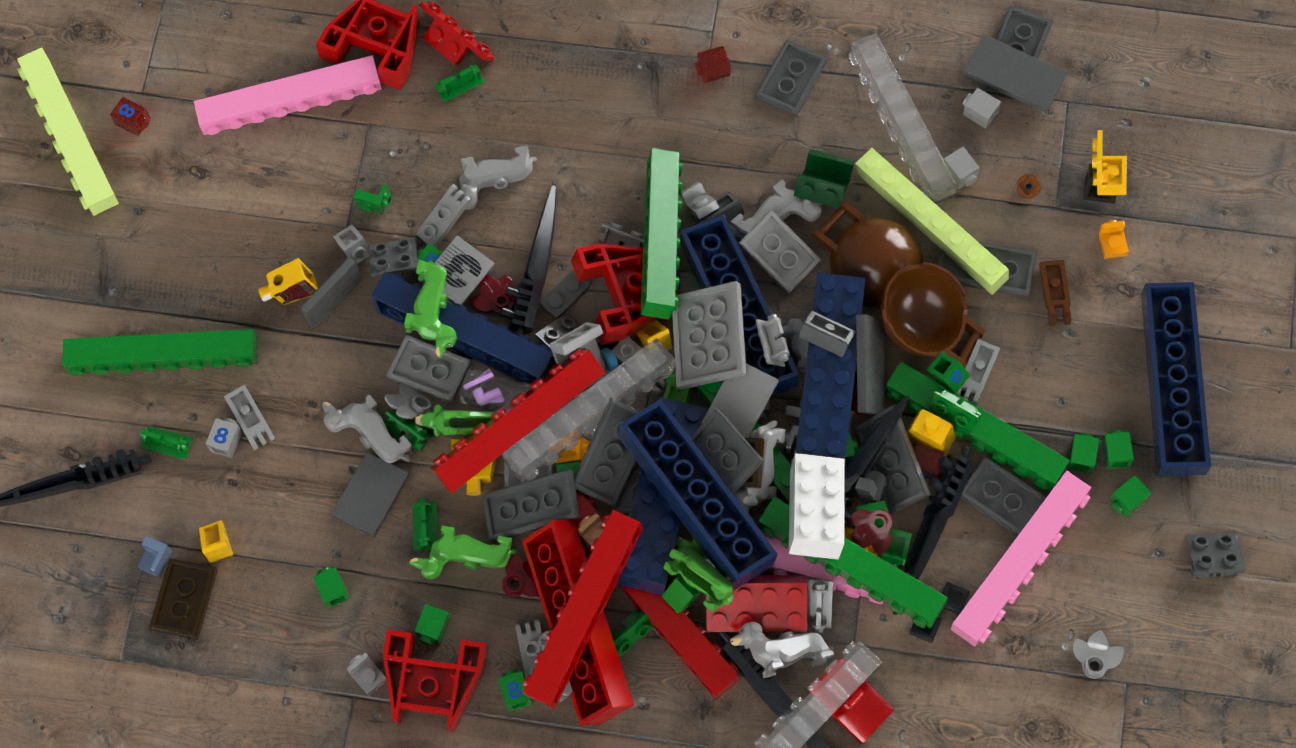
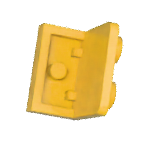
(1111, 170)

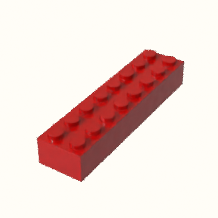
(598, 678)

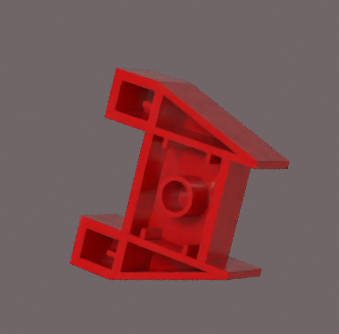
(376, 30)
(623, 276)
(431, 685)

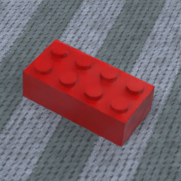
(770, 600)

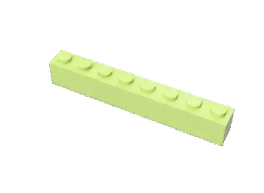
(68, 132)
(932, 221)

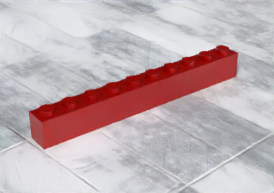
(676, 629)

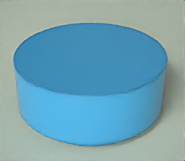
(609, 359)

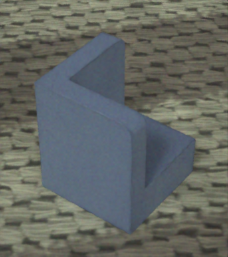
(154, 557)

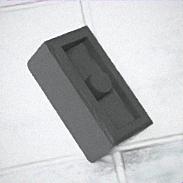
(728, 206)
(827, 333)

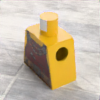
(289, 283)

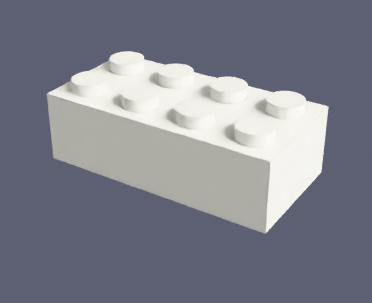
(816, 506)

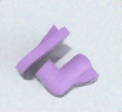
(482, 398)

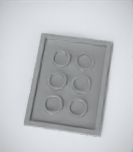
(709, 336)

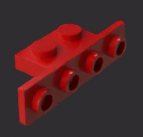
(449, 38)

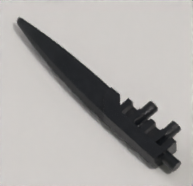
(531, 286)
(868, 453)
(79, 477)
(942, 507)
(766, 688)

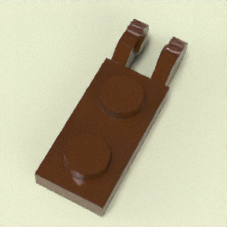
(1055, 290)

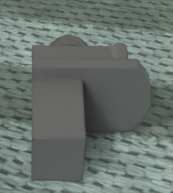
(871, 487)

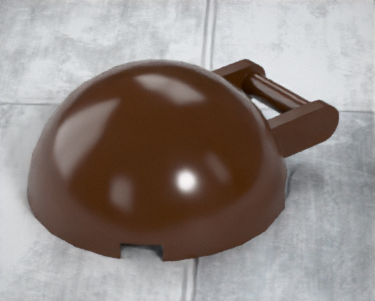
(868, 249)
(927, 312)

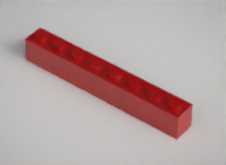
(517, 419)
(583, 609)

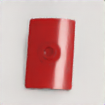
(862, 711)

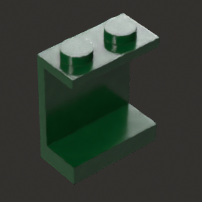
(824, 178)

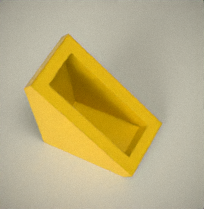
(653, 331)
(215, 542)

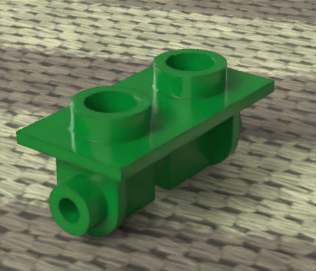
(459, 83)
(962, 415)
(414, 433)
(165, 442)
(424, 524)
(636, 626)

